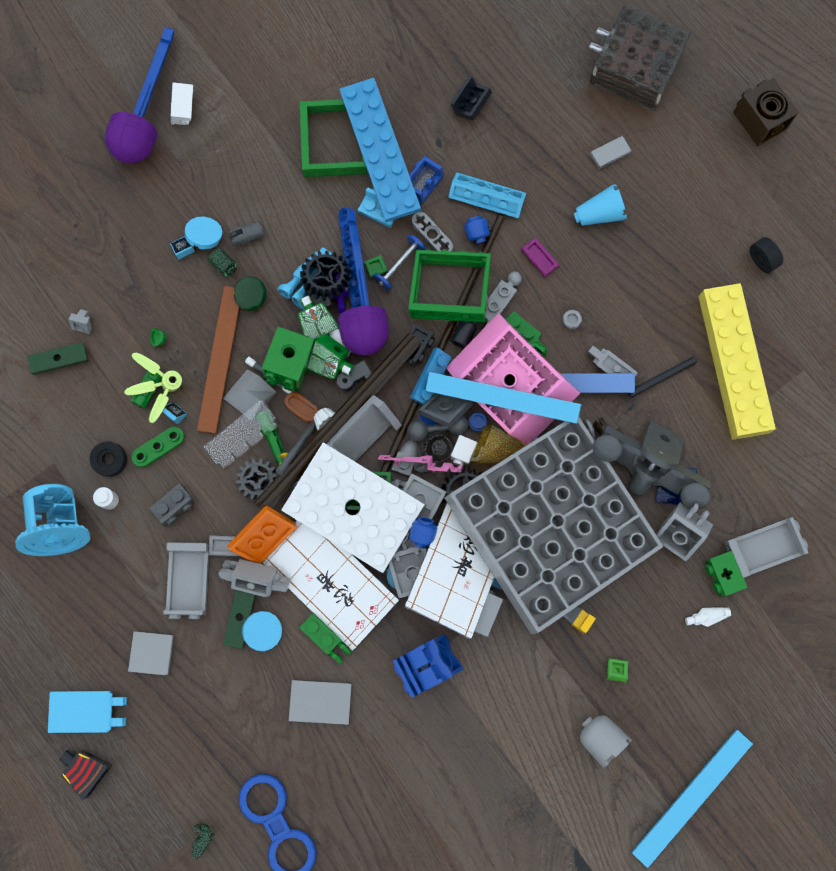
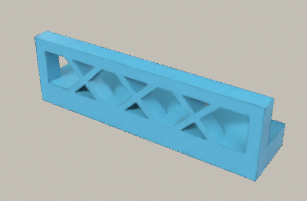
(487, 195)

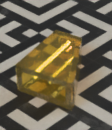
(495, 446)

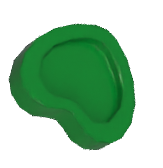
(157, 337)

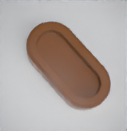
(300, 407)

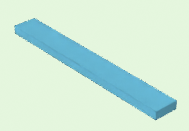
(503, 397)
(691, 798)

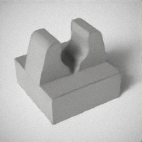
(80, 322)

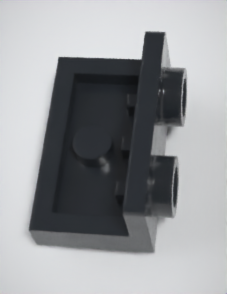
(470, 99)
(426, 339)

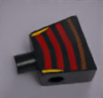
(84, 771)

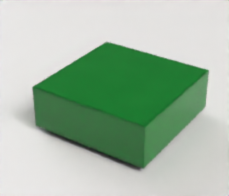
(376, 265)

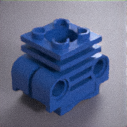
(427, 665)

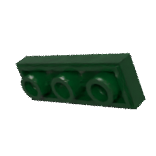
(47, 360)
(243, 605)

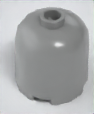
(603, 739)

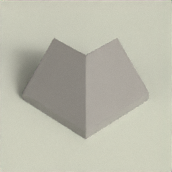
(248, 392)

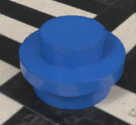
(477, 421)

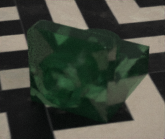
(201, 843)

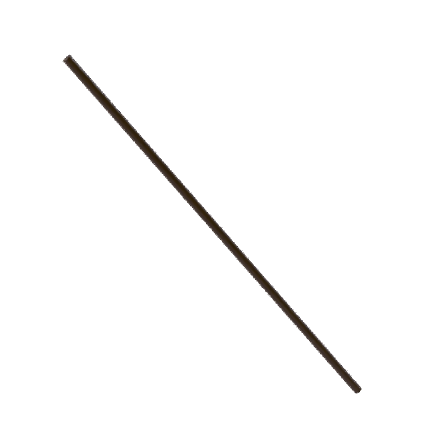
(443, 342)

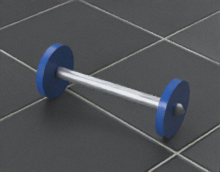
(415, 244)

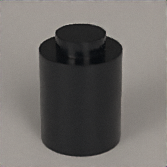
(463, 334)

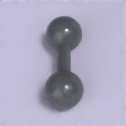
(418, 430)

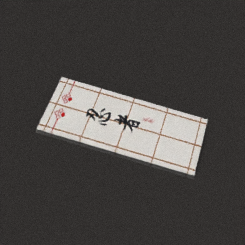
(451, 579)
(332, 584)

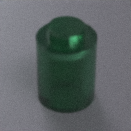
(222, 262)

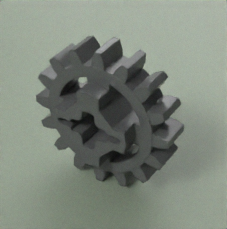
(248, 480)

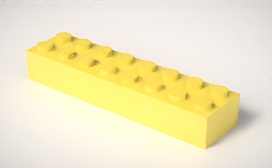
(736, 362)

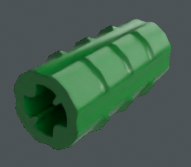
(143, 400)

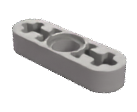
(427, 221)

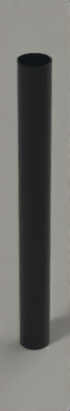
(663, 376)

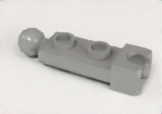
(502, 296)

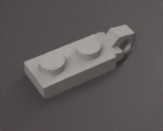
(609, 362)

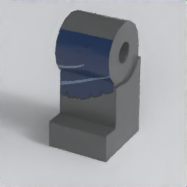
(359, 373)

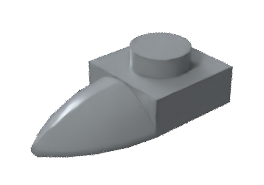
(409, 449)

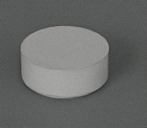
(571, 319)

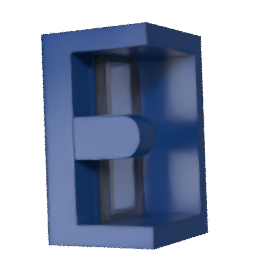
(425, 178)

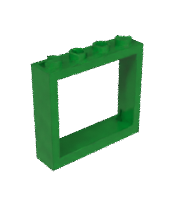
(325, 169)
(449, 312)

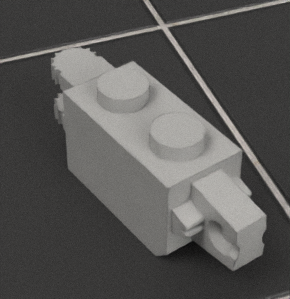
(253, 577)

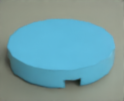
(203, 232)
(261, 631)

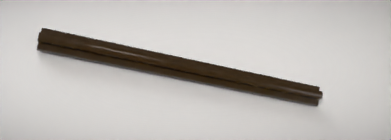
(365, 391)

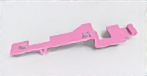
(431, 466)

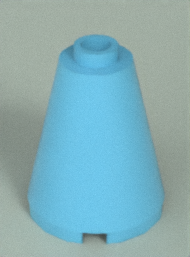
(602, 208)

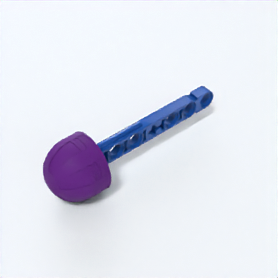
(130, 135)
(364, 326)

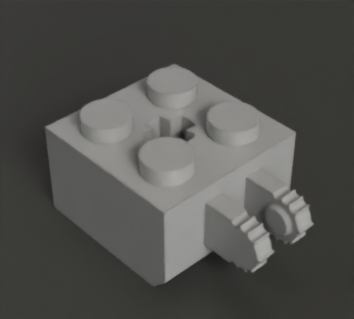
(684, 530)

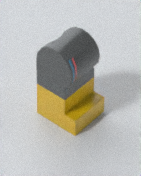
(579, 619)

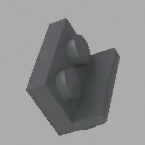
(172, 505)

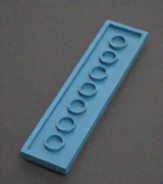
(380, 150)

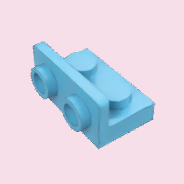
(371, 208)

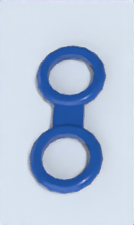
(275, 822)

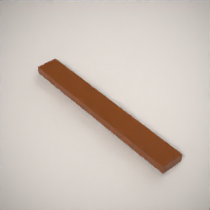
(219, 363)

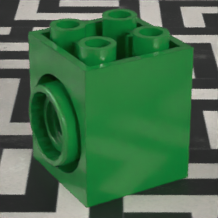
(284, 370)

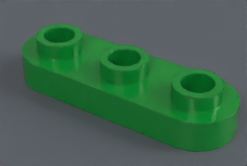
(167, 445)

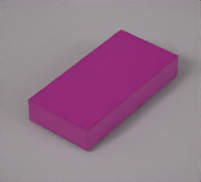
(540, 257)

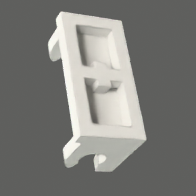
(181, 103)

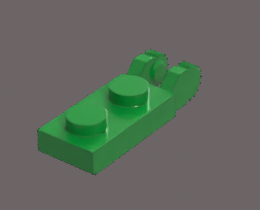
(323, 637)

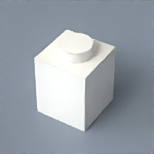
(463, 451)

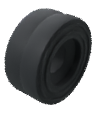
(766, 255)
(97, 459)

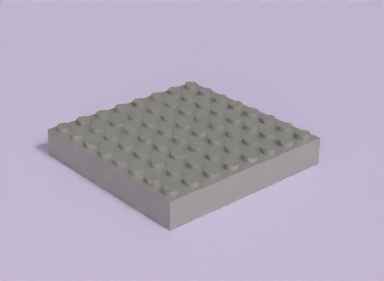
(553, 524)

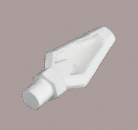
(708, 616)

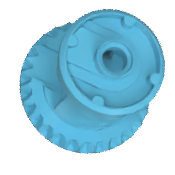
(61, 531)

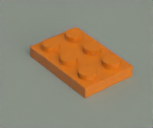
(262, 535)

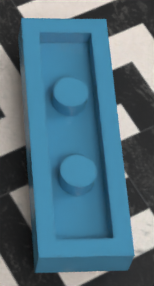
(437, 364)

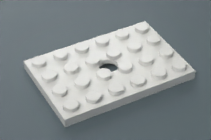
(384, 511)

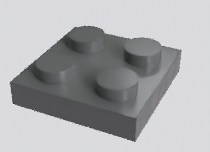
(445, 409)

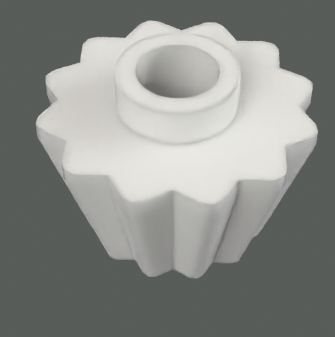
(322, 417)

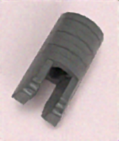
(246, 233)

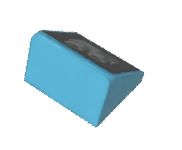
(181, 248)
(174, 412)

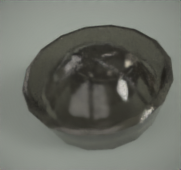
(438, 446)

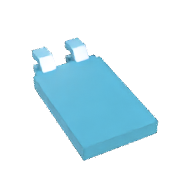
(83, 711)

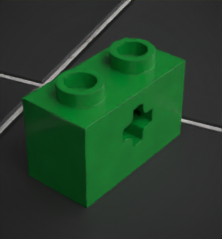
(733, 581)

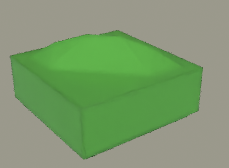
(617, 670)

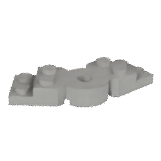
(408, 557)

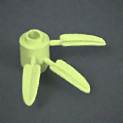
(149, 386)

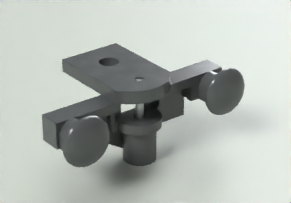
(660, 448)

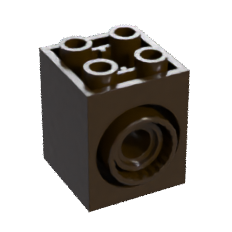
(765, 111)

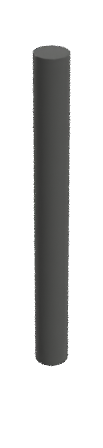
(296, 448)

